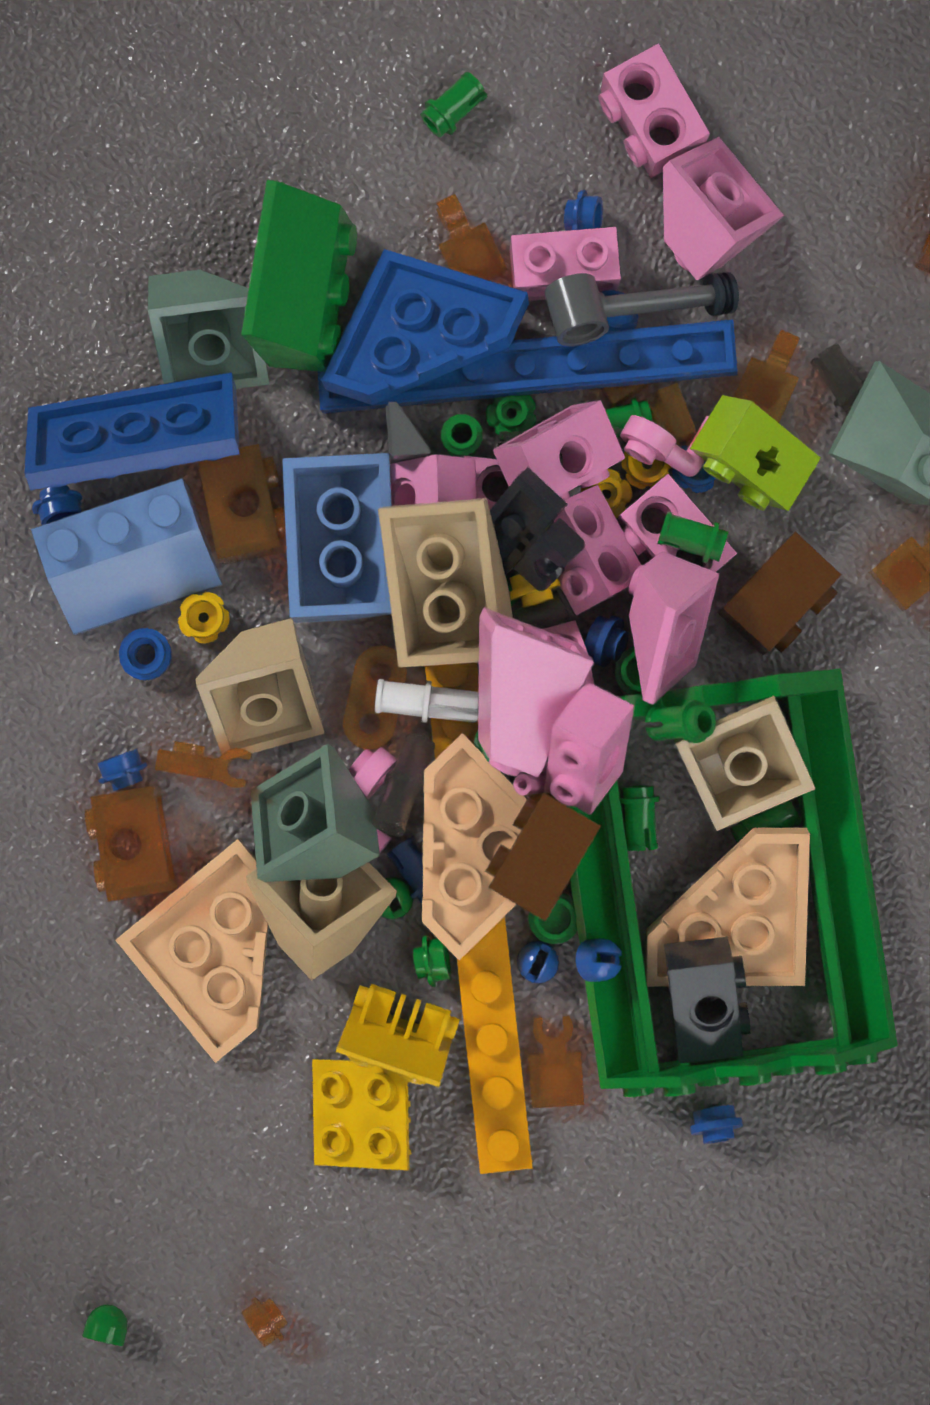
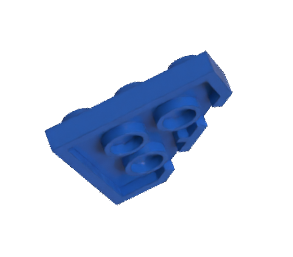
(419, 326)

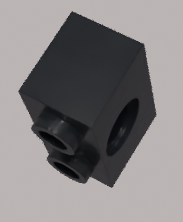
(700, 971)

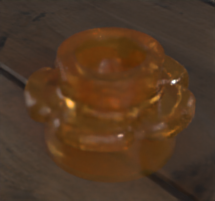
(265, 1321)

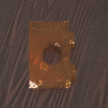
(237, 536)
(153, 867)

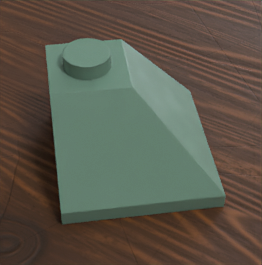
(199, 328)
(889, 435)
(312, 821)

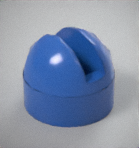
(527, 957)
(587, 960)

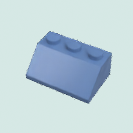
(336, 536)
(127, 556)

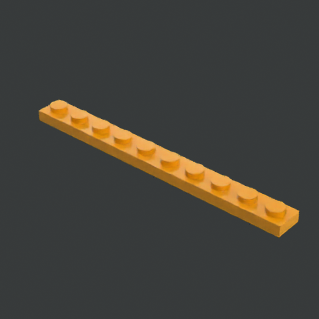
(487, 998)

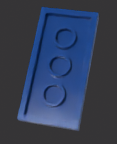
(131, 431)

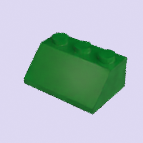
(298, 279)

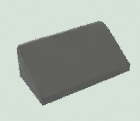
(403, 438)

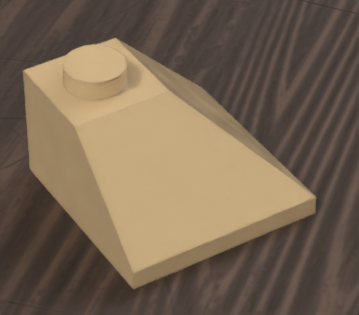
(260, 690)
(746, 764)
(322, 918)

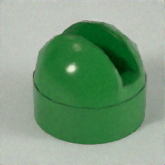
(403, 896)
(106, 1325)

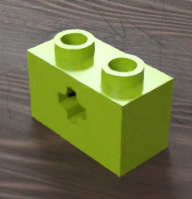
(754, 453)

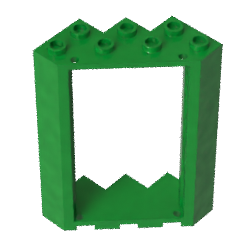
(840, 892)

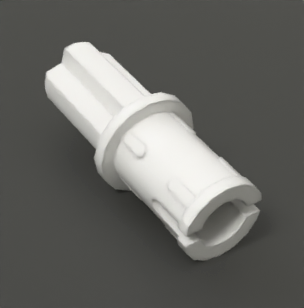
(427, 701)

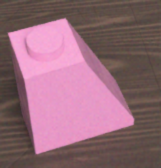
(523, 689)

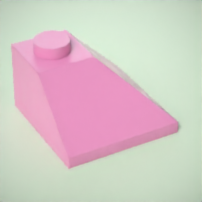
(712, 208)
(668, 620)

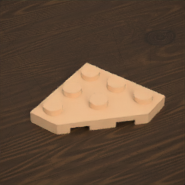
(465, 822)
(753, 899)
(207, 951)

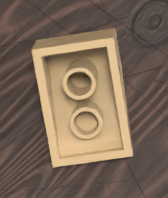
(440, 577)

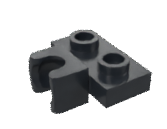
(528, 534)

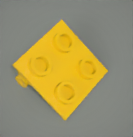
(396, 1044)
(360, 1116)

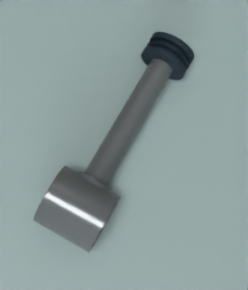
(582, 310)

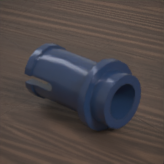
(409, 862)

